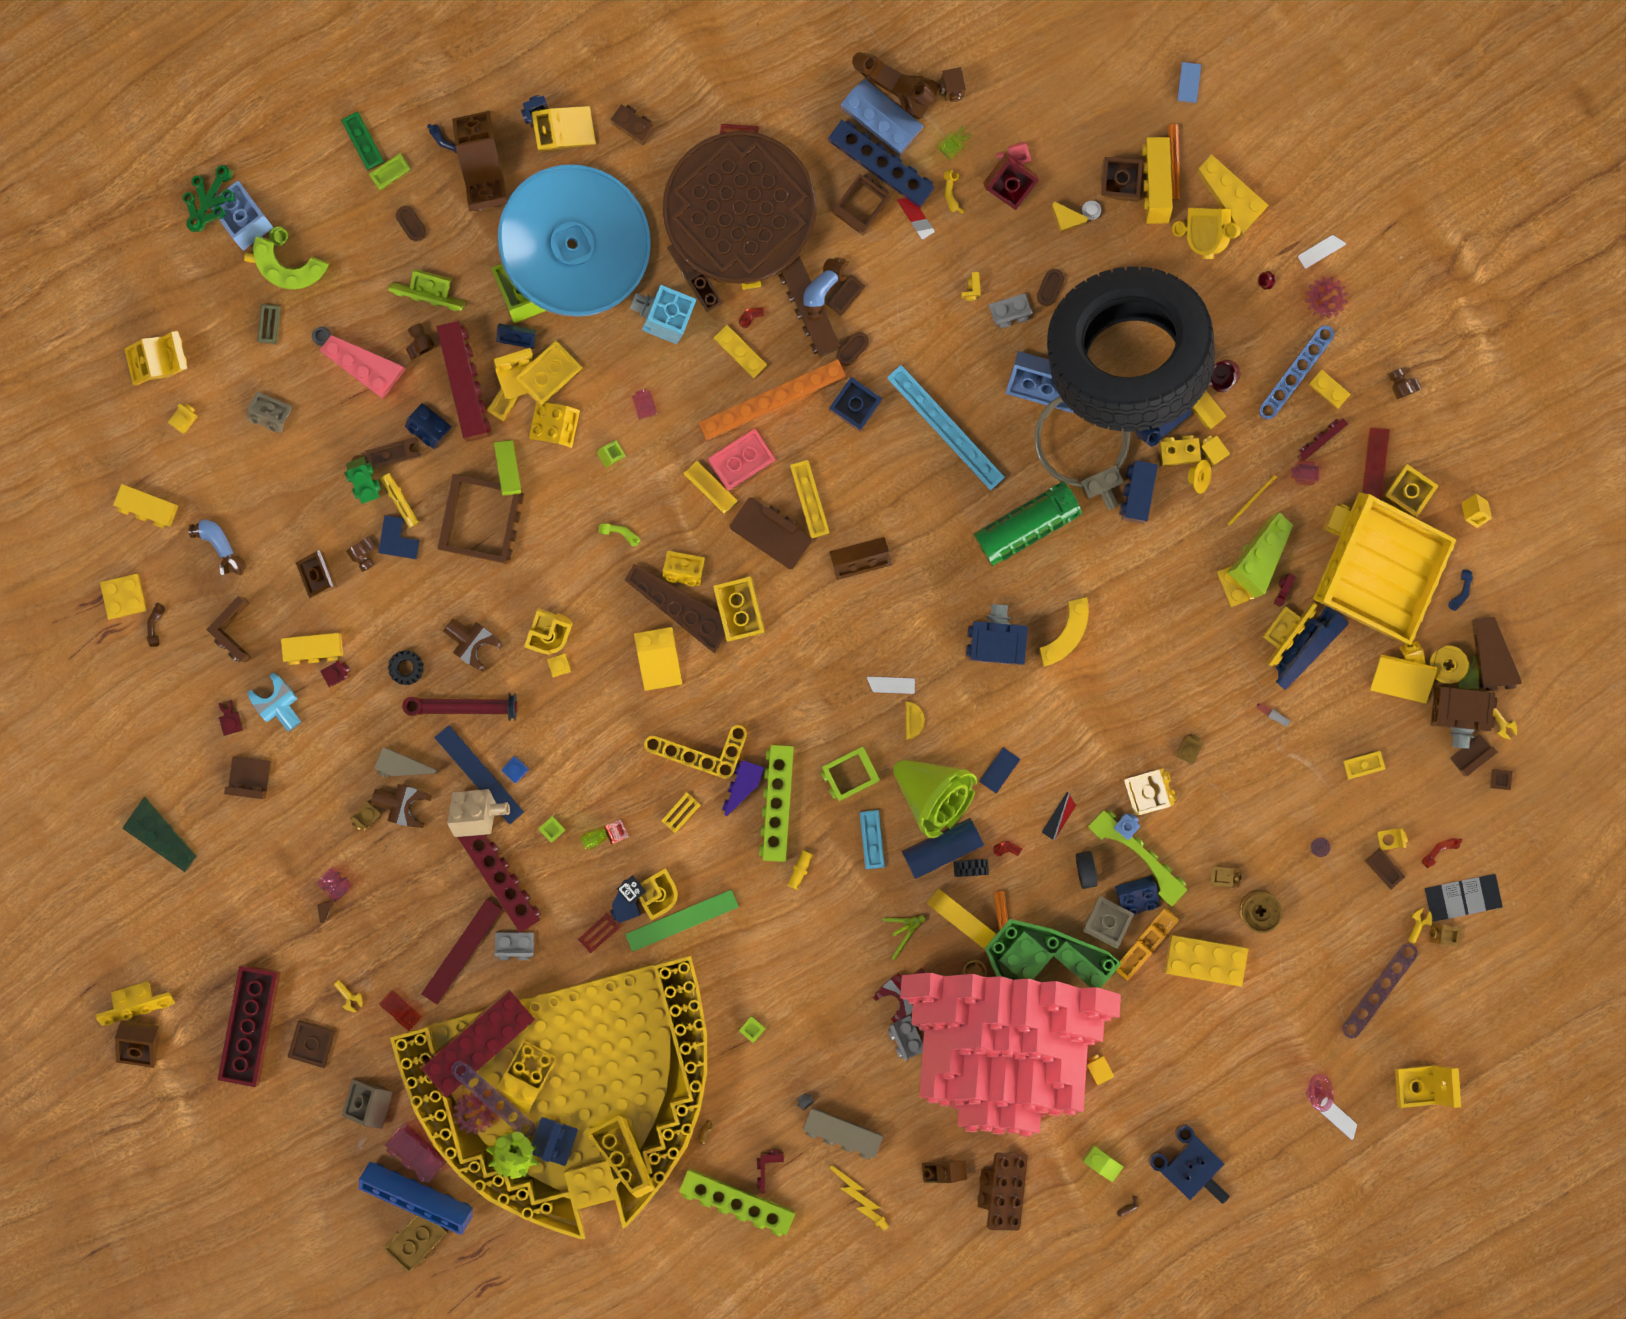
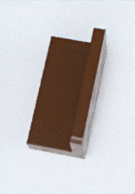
(1470, 759)

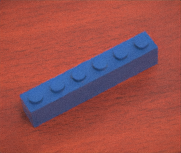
(416, 1198)

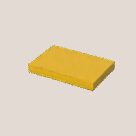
(548, 373)
(1403, 678)

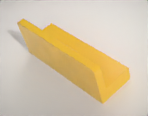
(1208, 411)
(710, 487)

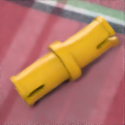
(800, 870)

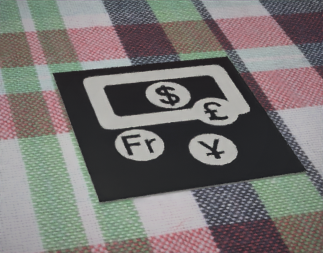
(631, 890)

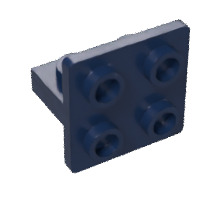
(1138, 895)
(554, 1141)

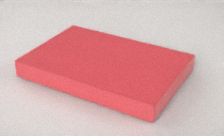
(741, 459)

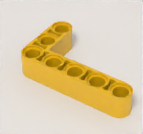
(700, 756)

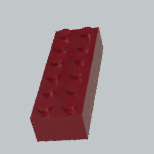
(462, 379)
(249, 1025)
(477, 1041)

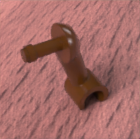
(157, 612)

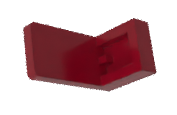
(772, 1156)

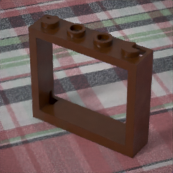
(510, 534)

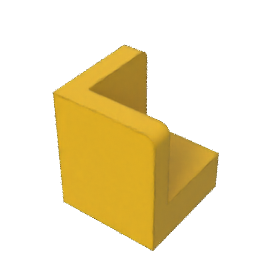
(1476, 510)

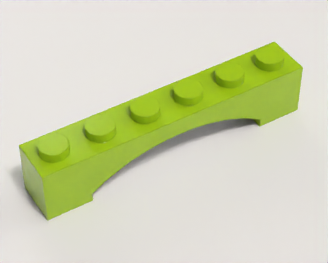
(1169, 887)

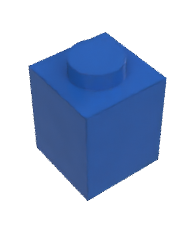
(515, 769)

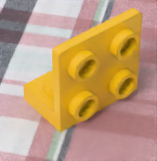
(508, 368)
(554, 424)

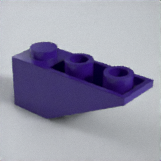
(746, 781)

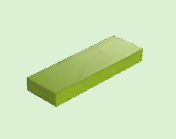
(507, 467)

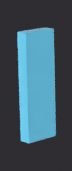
(872, 839)

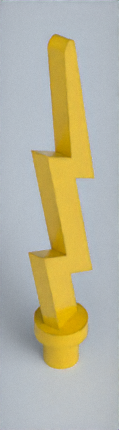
(869, 1205)

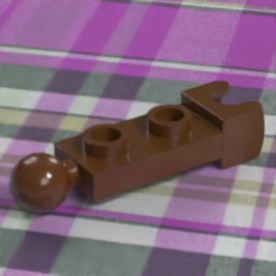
(391, 454)

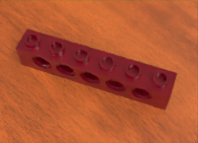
(489, 873)

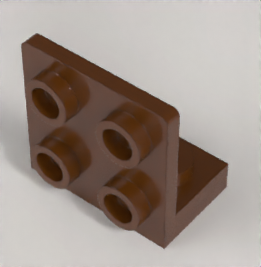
(248, 777)

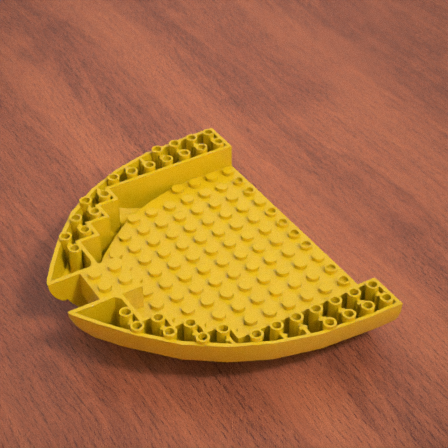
(621, 1049)

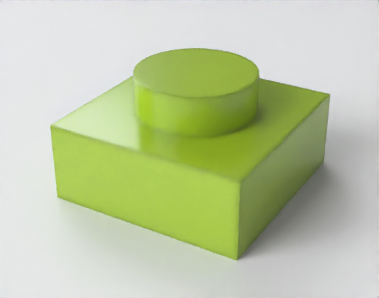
(552, 829)
(752, 1029)

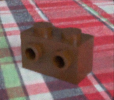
(952, 84)
(630, 123)

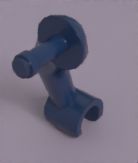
(436, 133)
(1456, 602)

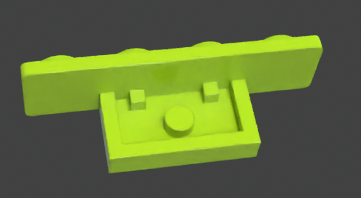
(429, 288)

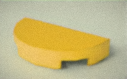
(914, 720)

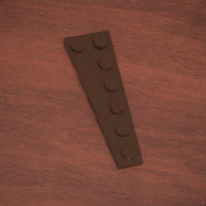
(691, 614)

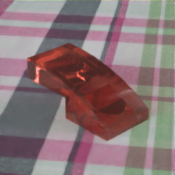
(400, 1010)

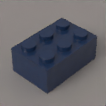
(1138, 492)

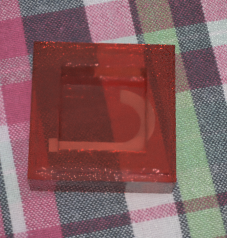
(615, 831)

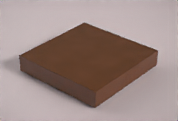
(311, 1044)

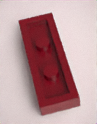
(1321, 438)

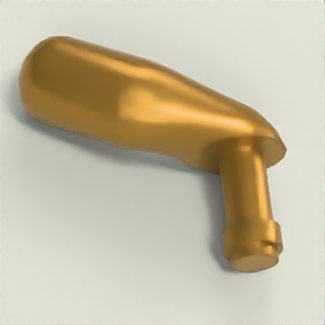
(704, 1132)

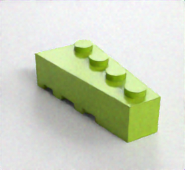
(1259, 559)

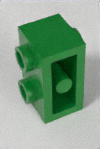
(360, 474)

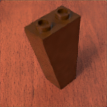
(1493, 656)

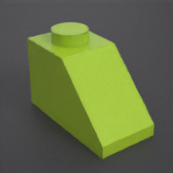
(1102, 1163)

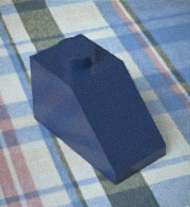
(623, 910)

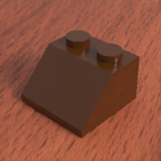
(137, 1043)

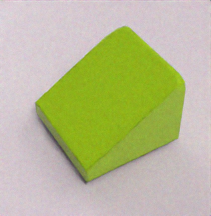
(610, 453)

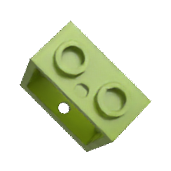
(867, 764)

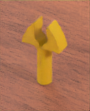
(1502, 723)
(1419, 924)
(348, 996)

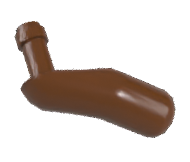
(1127, 1209)

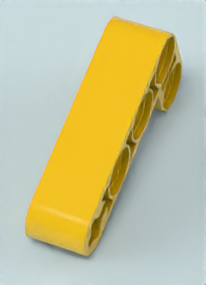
(961, 918)

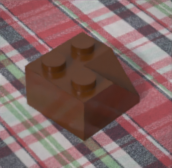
(1121, 178)

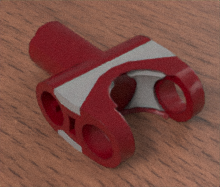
(893, 988)

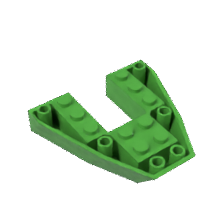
(1024, 949)

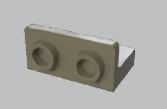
(268, 412)

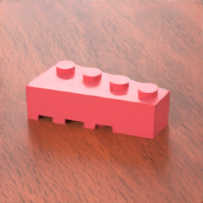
(368, 368)

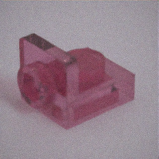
(644, 404)

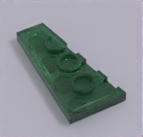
(153, 830)

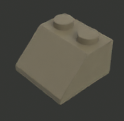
(367, 1104)

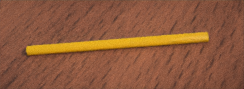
(1252, 500)

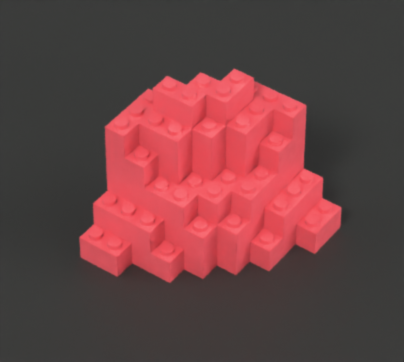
(1005, 1046)

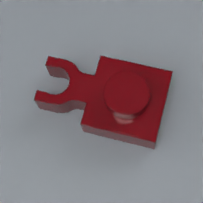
(1285, 585)
(230, 721)

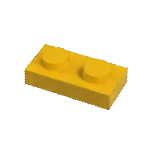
(1329, 389)
(1364, 765)

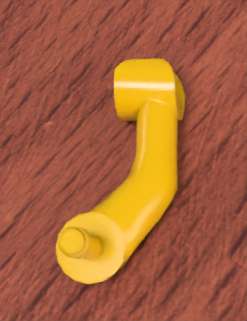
(952, 204)

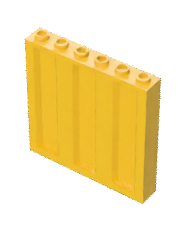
(1384, 568)

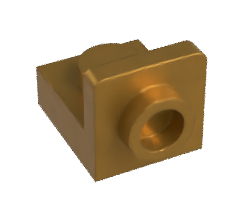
(1189, 748)
(365, 817)
(1226, 877)
(1444, 935)

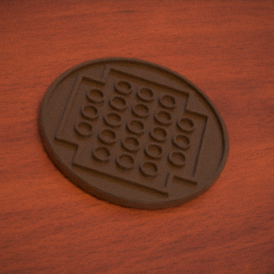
(739, 207)

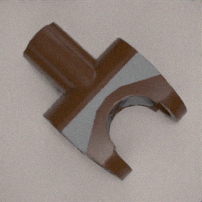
(470, 641)
(400, 804)

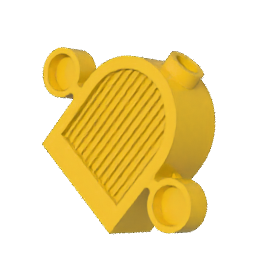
(1207, 230)

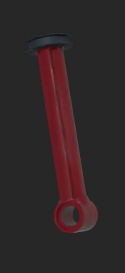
(463, 706)

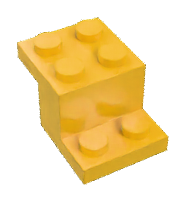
(155, 358)

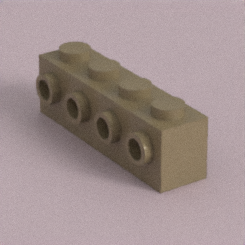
(843, 1133)

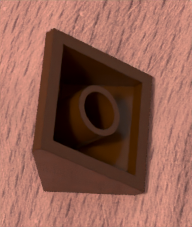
(316, 574)

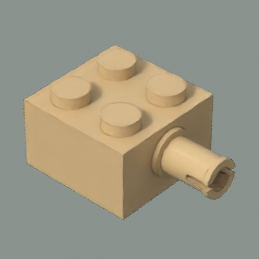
(474, 812)

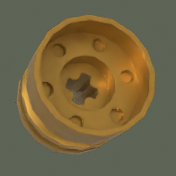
(1270, 916)

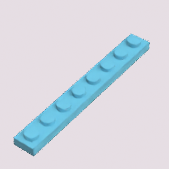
(945, 427)

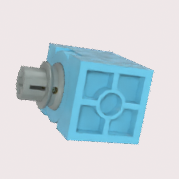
(664, 313)

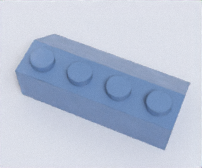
(881, 116)
(1033, 380)

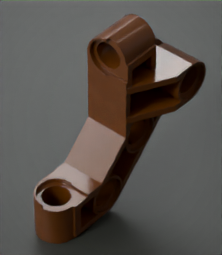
(913, 91)

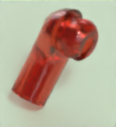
(748, 316)
(1005, 847)

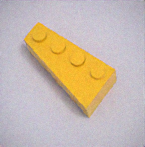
(1157, 180)
(1231, 193)
(622, 1154)

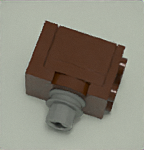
(1463, 713)

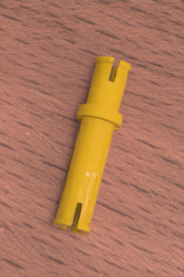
(399, 500)

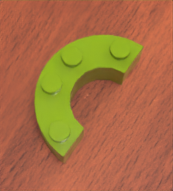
(280, 274)

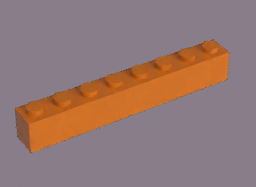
(772, 400)

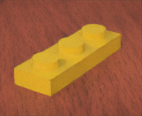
(740, 351)

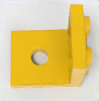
(1436, 1086)

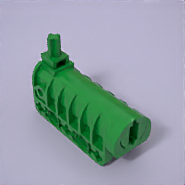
(1028, 523)

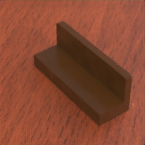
(860, 558)

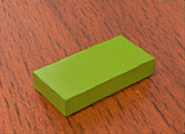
(390, 171)

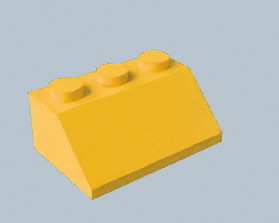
(739, 609)

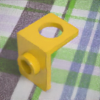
(1399, 836)

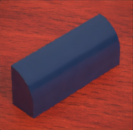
(943, 849)

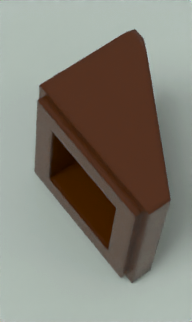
(324, 910)

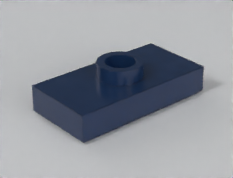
(516, 336)

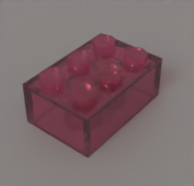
(415, 1153)

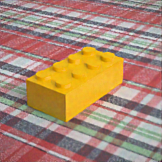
(1206, 960)

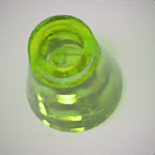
(593, 838)

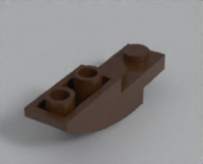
(699, 283)

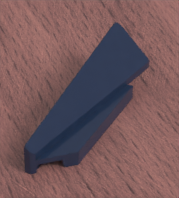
(1309, 645)

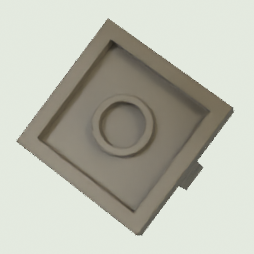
(1108, 922)

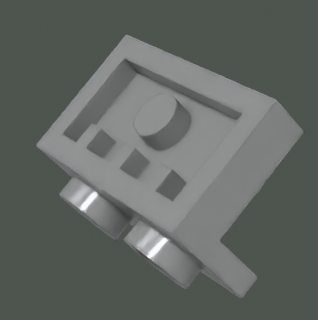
(1010, 310)
(514, 945)
(906, 1037)

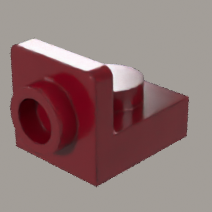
(335, 673)

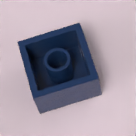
(855, 404)

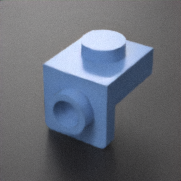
(1127, 825)

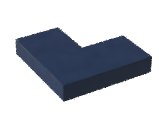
(392, 542)

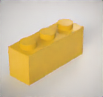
(145, 506)
(312, 648)

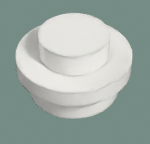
(1091, 210)

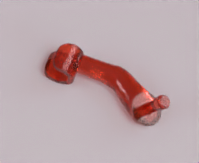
(1429, 860)

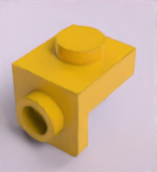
(1413, 653)

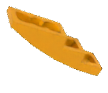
(1146, 943)

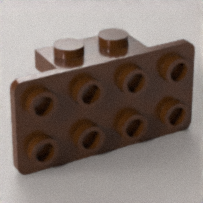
(771, 532)
(1003, 1191)

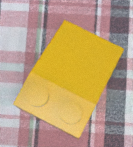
(658, 658)

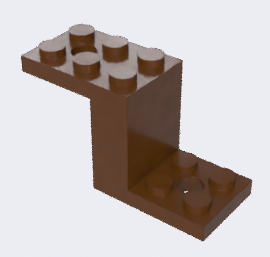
(479, 161)

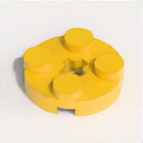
(1458, 658)

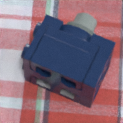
(997, 639)

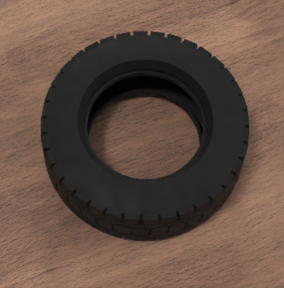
(1123, 298)

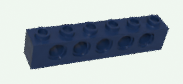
(916, 196)

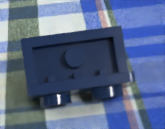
(535, 104)
(427, 426)

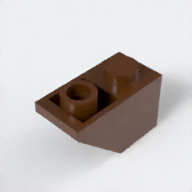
(944, 1171)

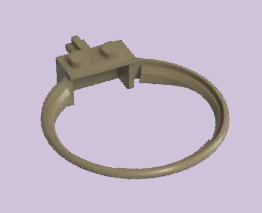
(1096, 484)

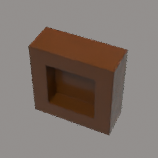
(1501, 779)

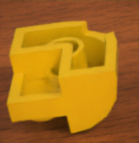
(548, 632)
(659, 895)

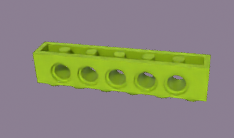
(779, 852)
(712, 1185)

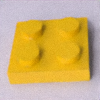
(123, 596)

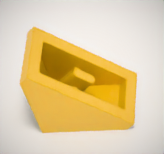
(1067, 218)

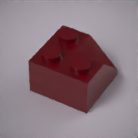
(1010, 181)

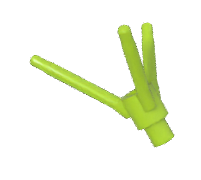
(910, 925)

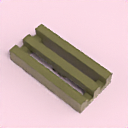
(276, 324)

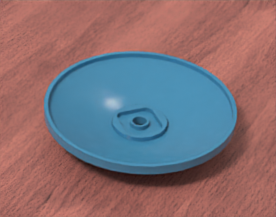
(580, 207)

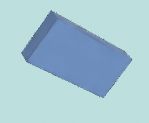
(1189, 82)

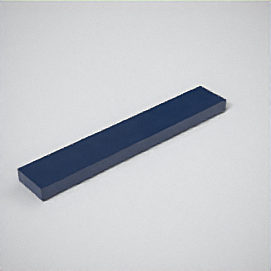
(477, 771)

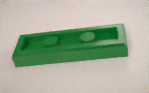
(362, 141)

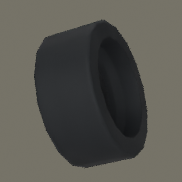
(1086, 869)

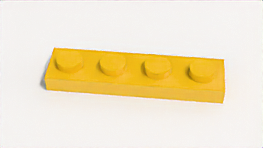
(809, 499)

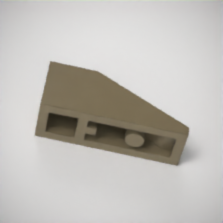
(396, 764)

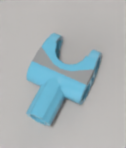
(277, 704)

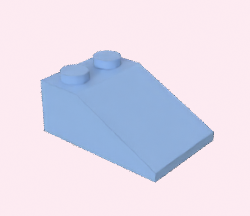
(243, 217)

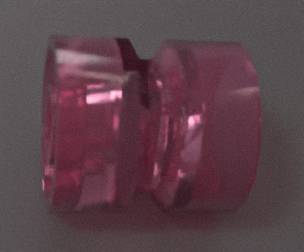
(334, 884)

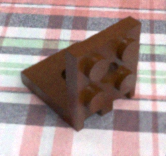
(222, 639)

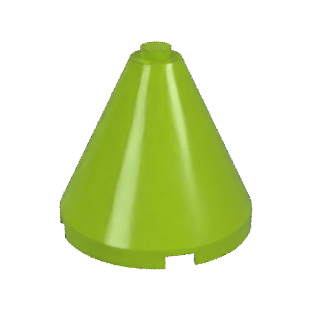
(935, 793)

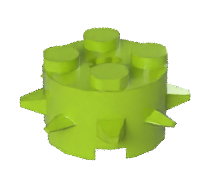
(512, 1155)

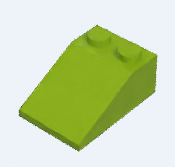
(518, 305)

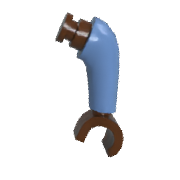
(815, 293)
(214, 534)

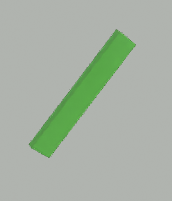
(682, 920)

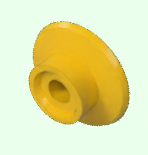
(1200, 476)

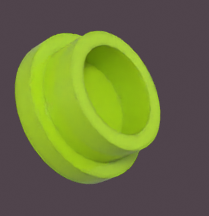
(278, 235)

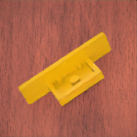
(1284, 629)
(133, 1002)

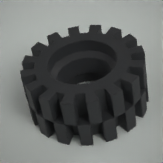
(394, 667)
(973, 867)

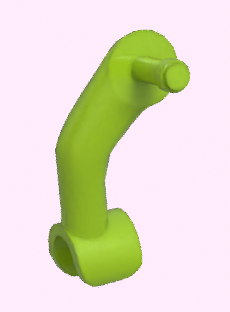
(632, 539)

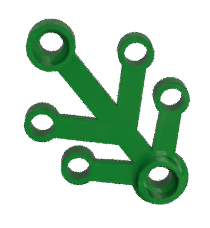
(207, 200)

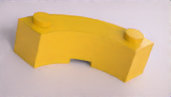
(1071, 635)

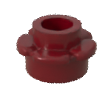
(1266, 280)

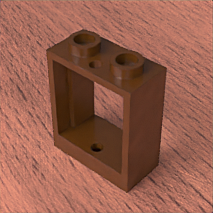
(851, 220)

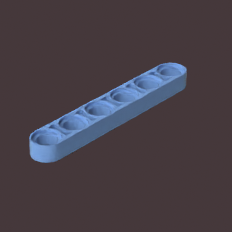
(1294, 371)

